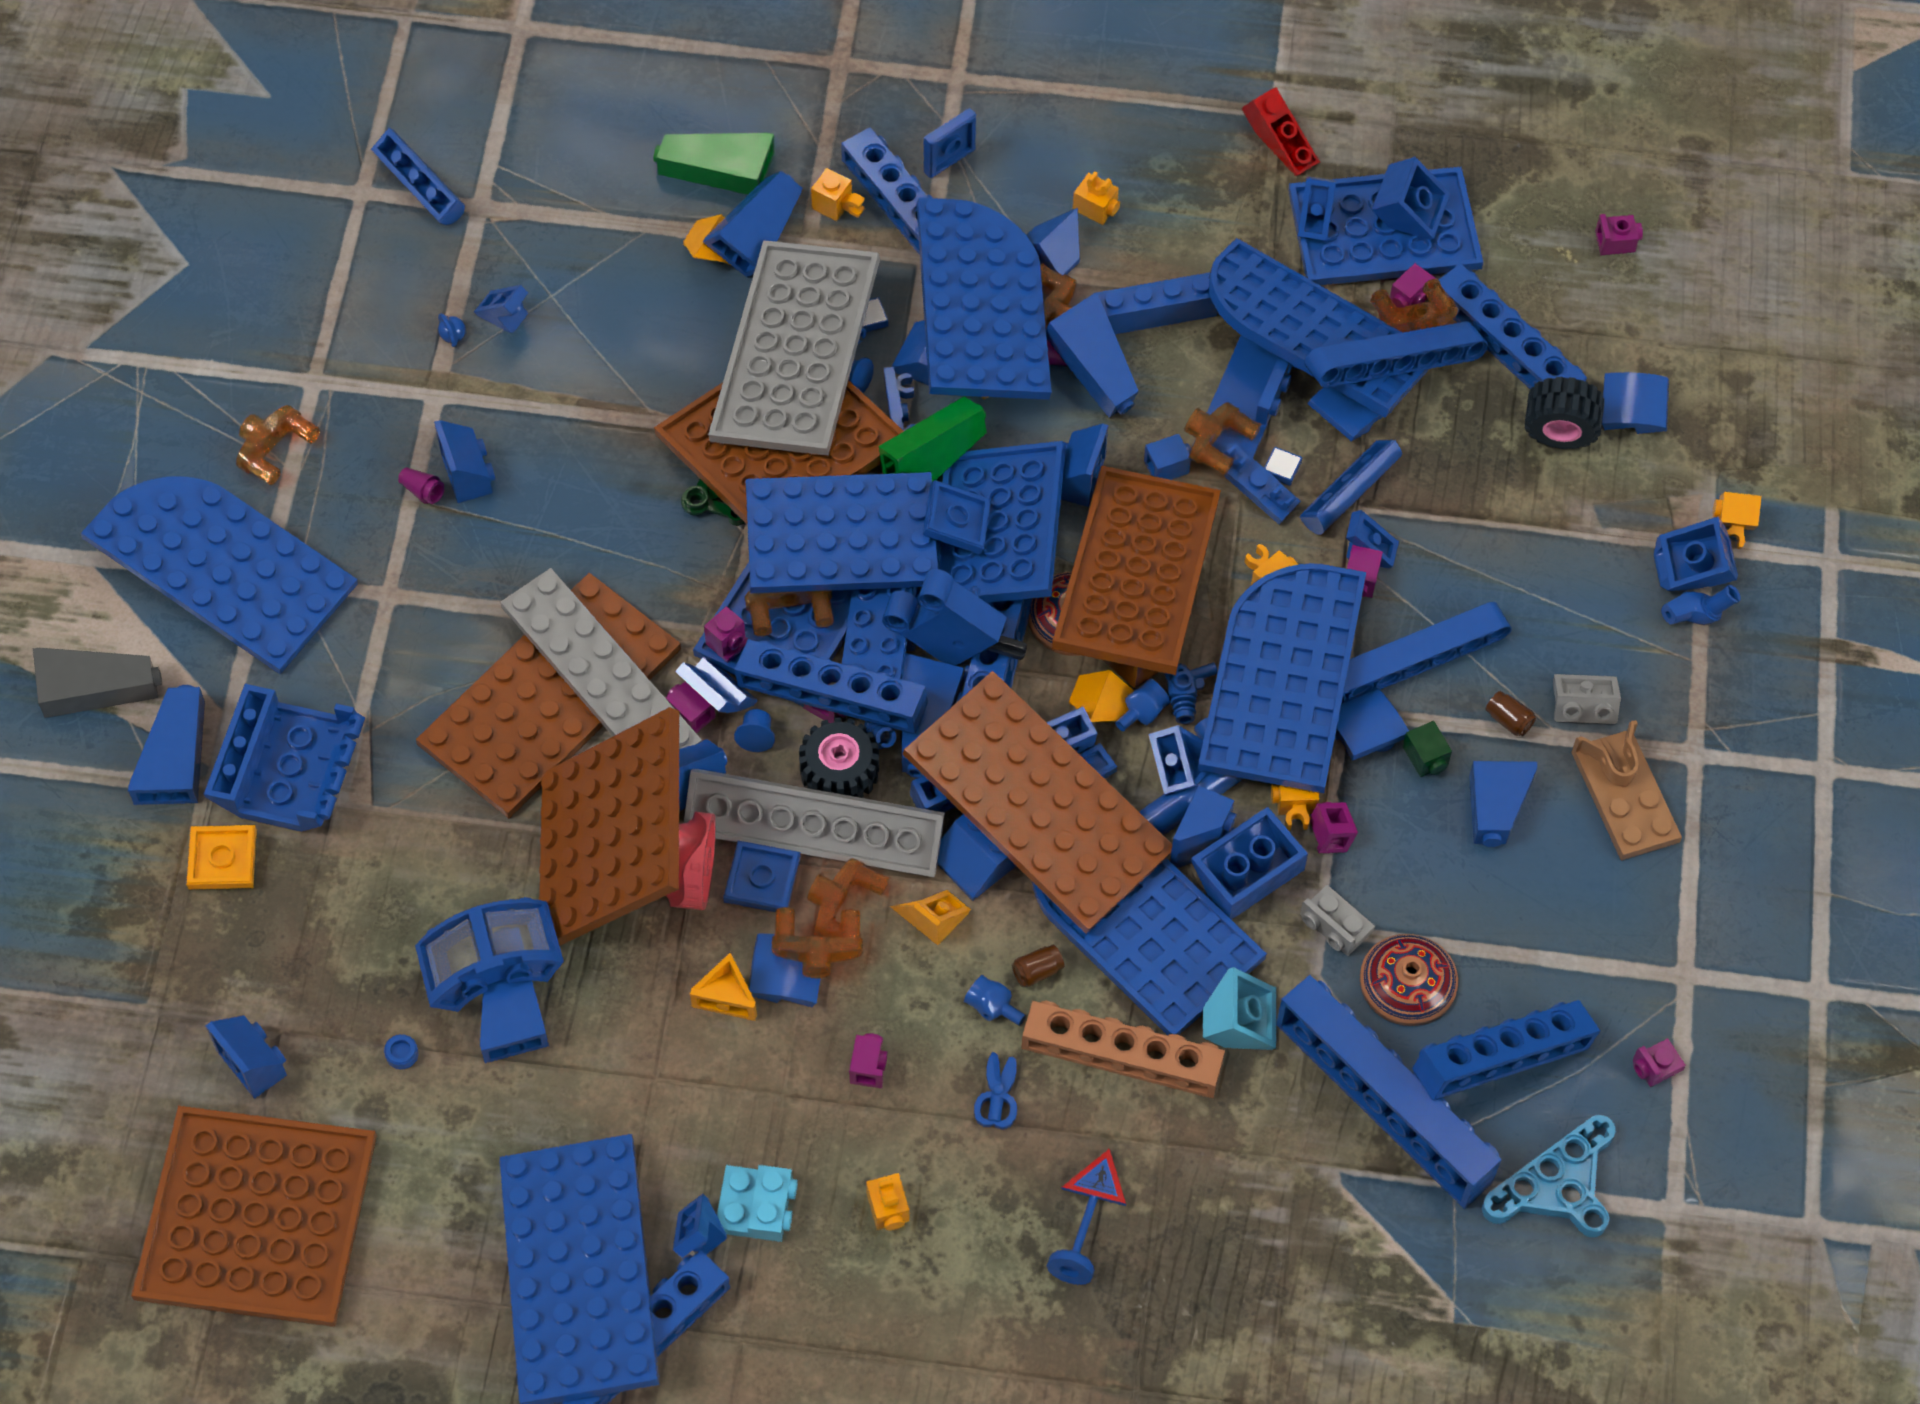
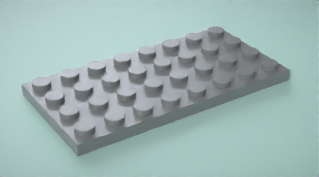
(794, 348)

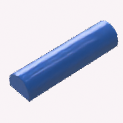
(418, 178)
(1350, 485)
(1169, 810)

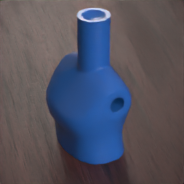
(1144, 705)
(992, 1000)

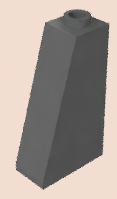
(91, 680)

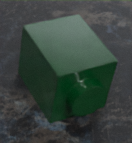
(1427, 749)

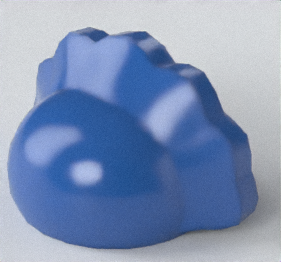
(451, 329)

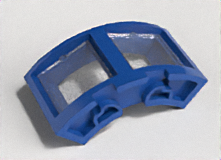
(485, 946)

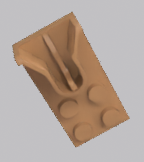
(1626, 793)

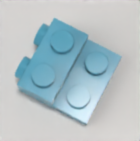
(757, 1201)

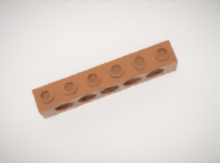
(1132, 1063)

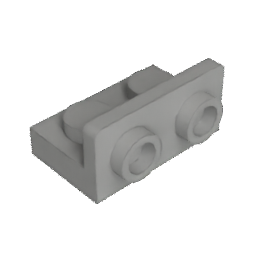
(1586, 699)
(1336, 920)

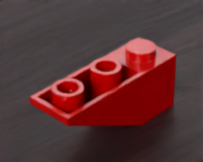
(1280, 131)

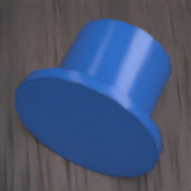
(861, 373)
(755, 732)

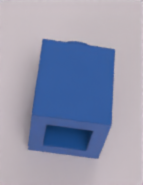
(1168, 457)

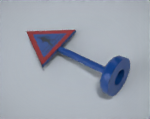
(1097, 1181)

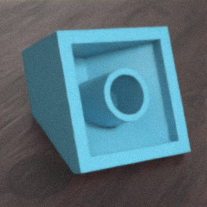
(1241, 1013)

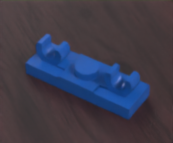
(898, 411)
(1259, 485)

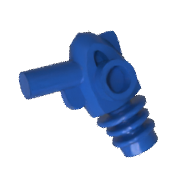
(1184, 687)

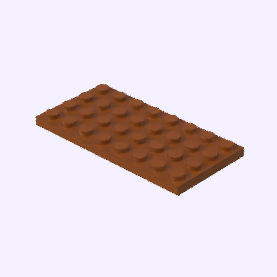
(1137, 570)
(524, 713)
(1039, 801)

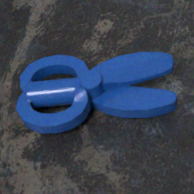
(999, 1088)

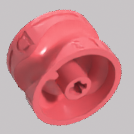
(695, 862)

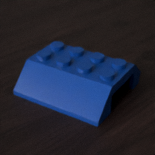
(283, 760)

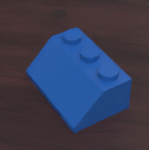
(1249, 863)

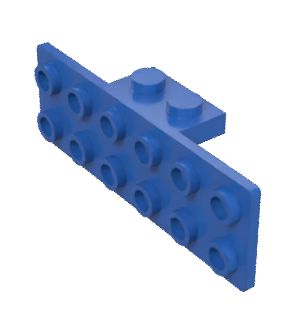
(1254, 386)
(868, 640)

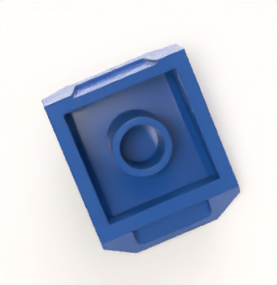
(1695, 557)

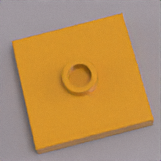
(221, 857)

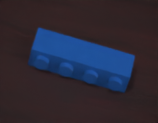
(1158, 303)

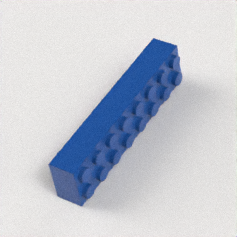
(1388, 1091)

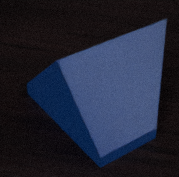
(1058, 242)
(1177, 758)

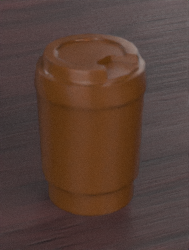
(1511, 713)
(1037, 965)

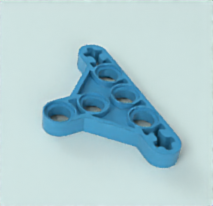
(1547, 1191)

